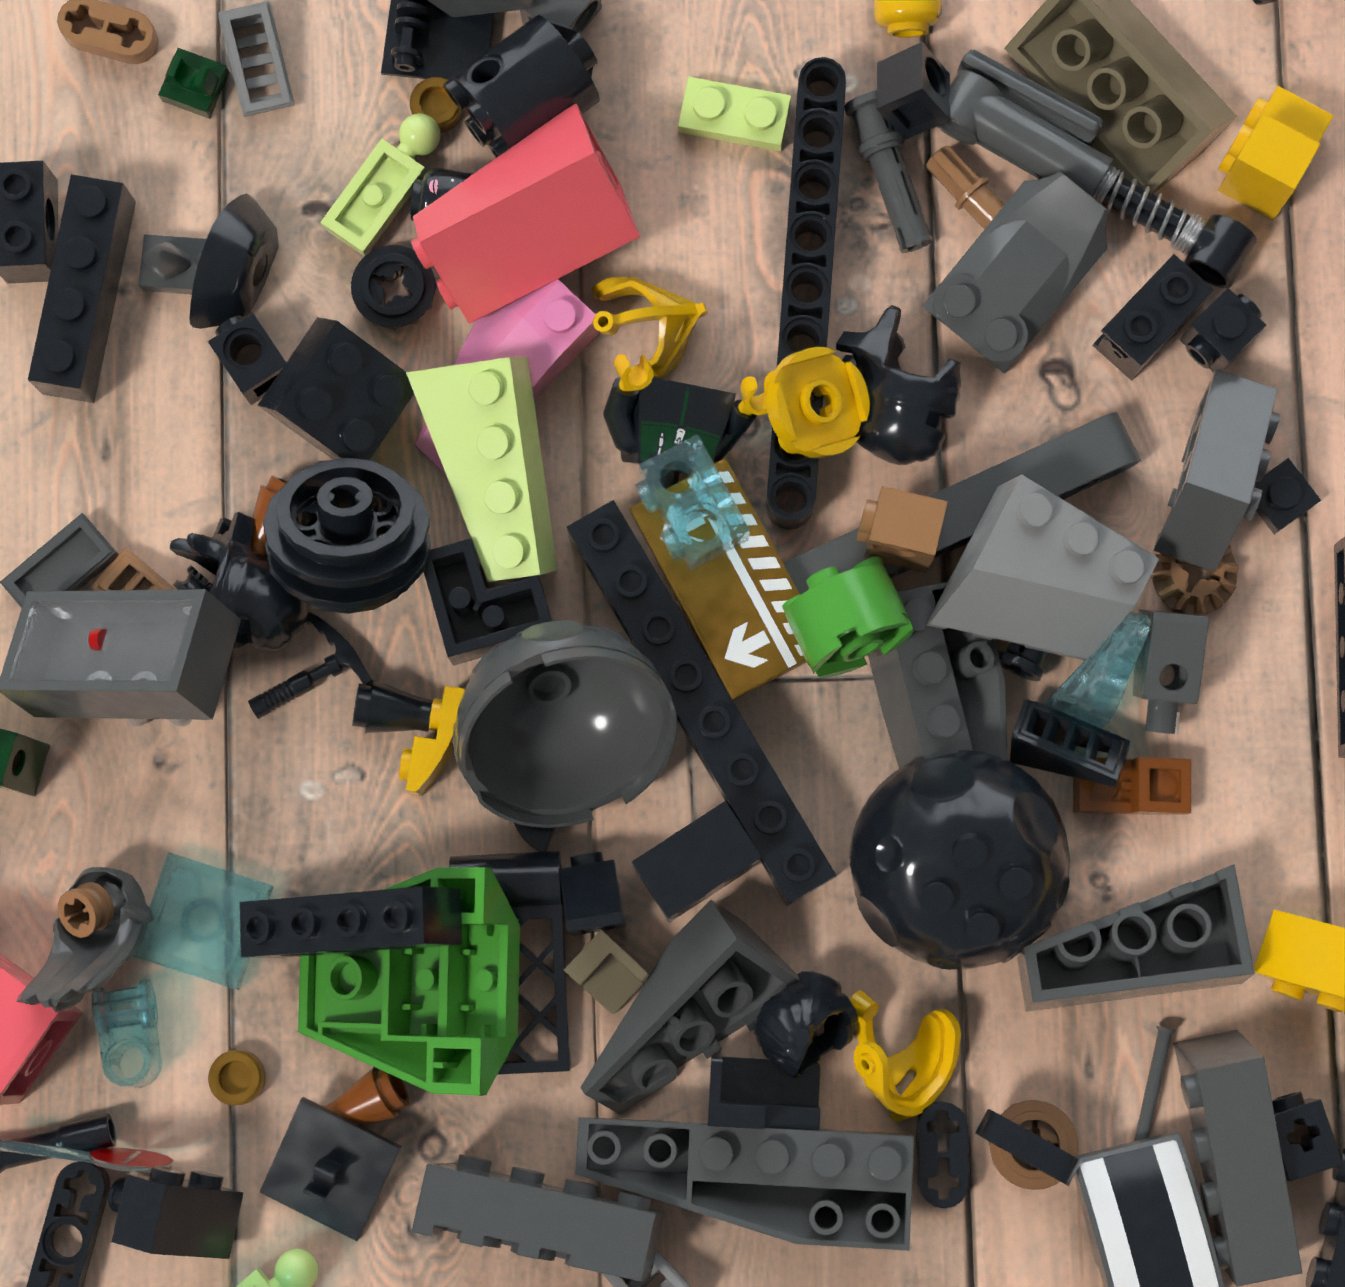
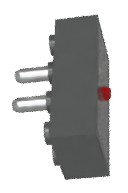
(120, 655)

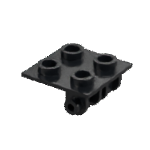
(430, 43)

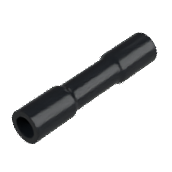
(79, 1135)

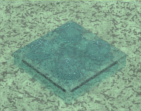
(199, 920)

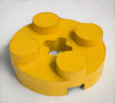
(790, 410)

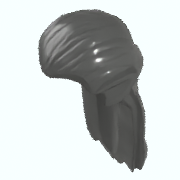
(89, 962)

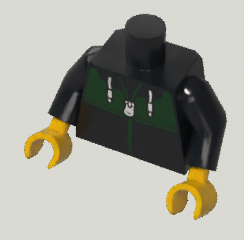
(657, 414)

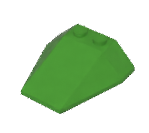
(427, 1012)

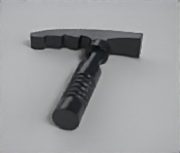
(305, 680)

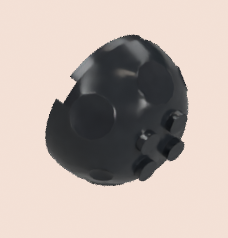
(960, 860)

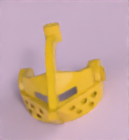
(675, 315)
(930, 1056)

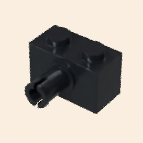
(174, 1214)

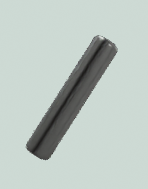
(1035, 98)

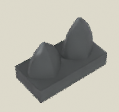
(169, 263)

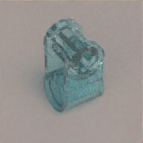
(128, 1029)

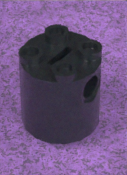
(525, 83)

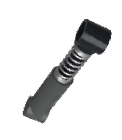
(984, 117)

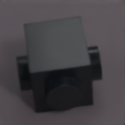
(1223, 331)

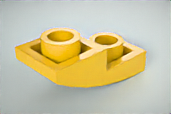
(429, 756)

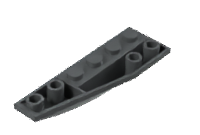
(940, 687)
(774, 1181)

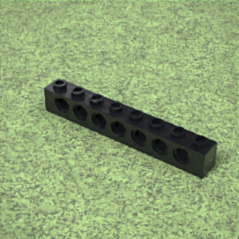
(701, 703)

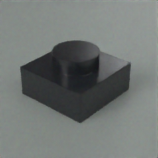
(1284, 496)

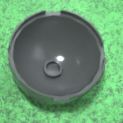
(562, 724)

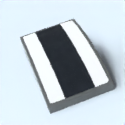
(1147, 1215)

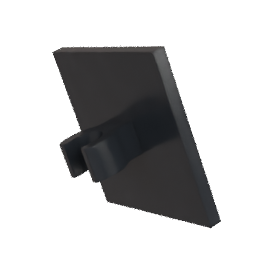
(330, 1169)

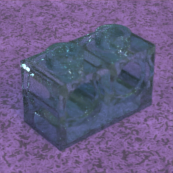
(704, 498)

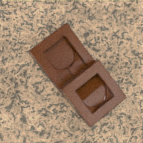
(1144, 788)

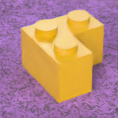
(1273, 151)
(1303, 959)

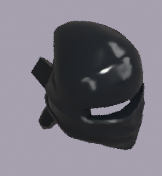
(903, 405)
(245, 584)

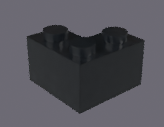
(469, 613)

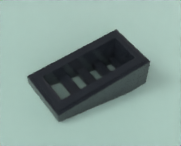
(1035, 747)

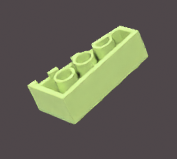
(493, 460)

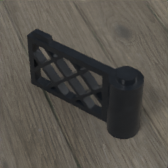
(534, 891)

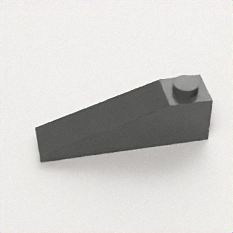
(696, 996)

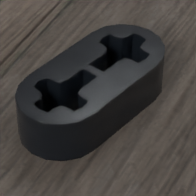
(1028, 1147)
(956, 1154)

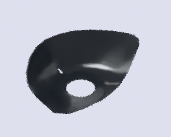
(226, 270)

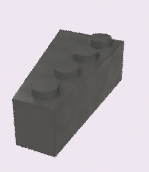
(1239, 1157)
(539, 1217)

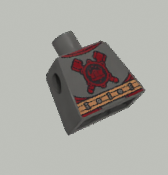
(1177, 642)

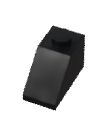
(591, 895)

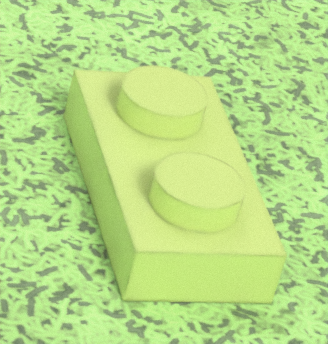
(734, 114)

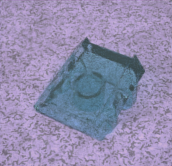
(1101, 680)

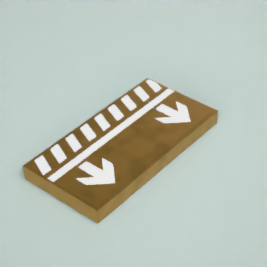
(732, 598)

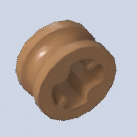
(97, 904)

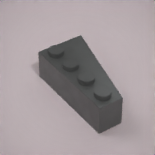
(1153, 947)

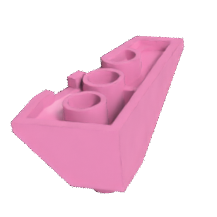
(545, 326)

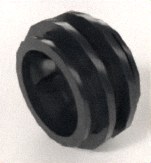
(328, 529)

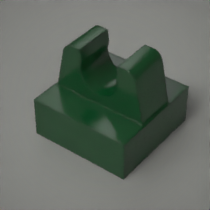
(193, 83)

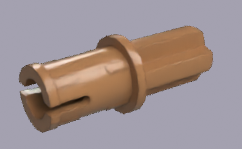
(965, 185)

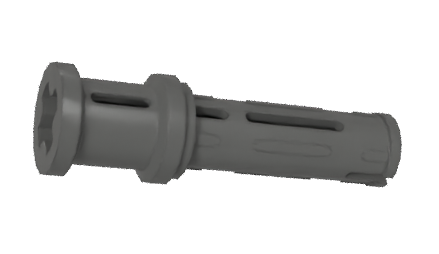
(883, 148)

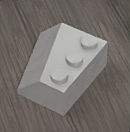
(1043, 575)

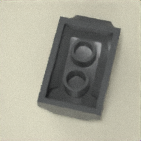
(1021, 268)

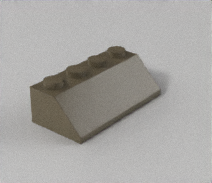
(1128, 74)

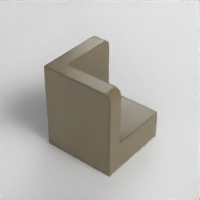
(607, 972)

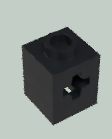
(1318, 1147)

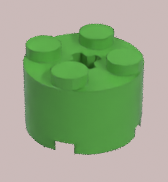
(847, 617)

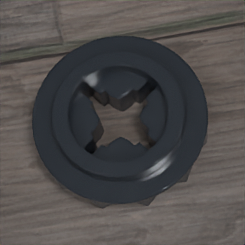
(387, 264)

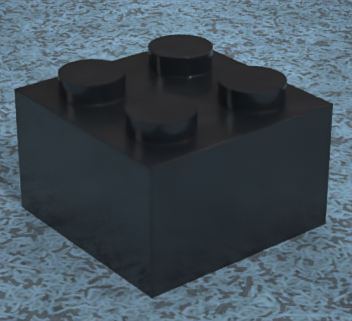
(338, 392)

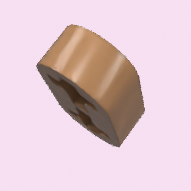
(104, 41)

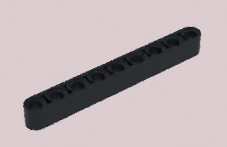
(806, 266)

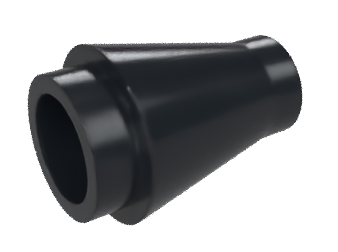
(389, 709)

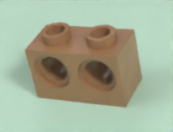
(902, 528)

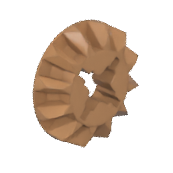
(1205, 596)
(1051, 1126)

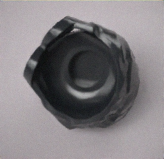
(791, 1018)

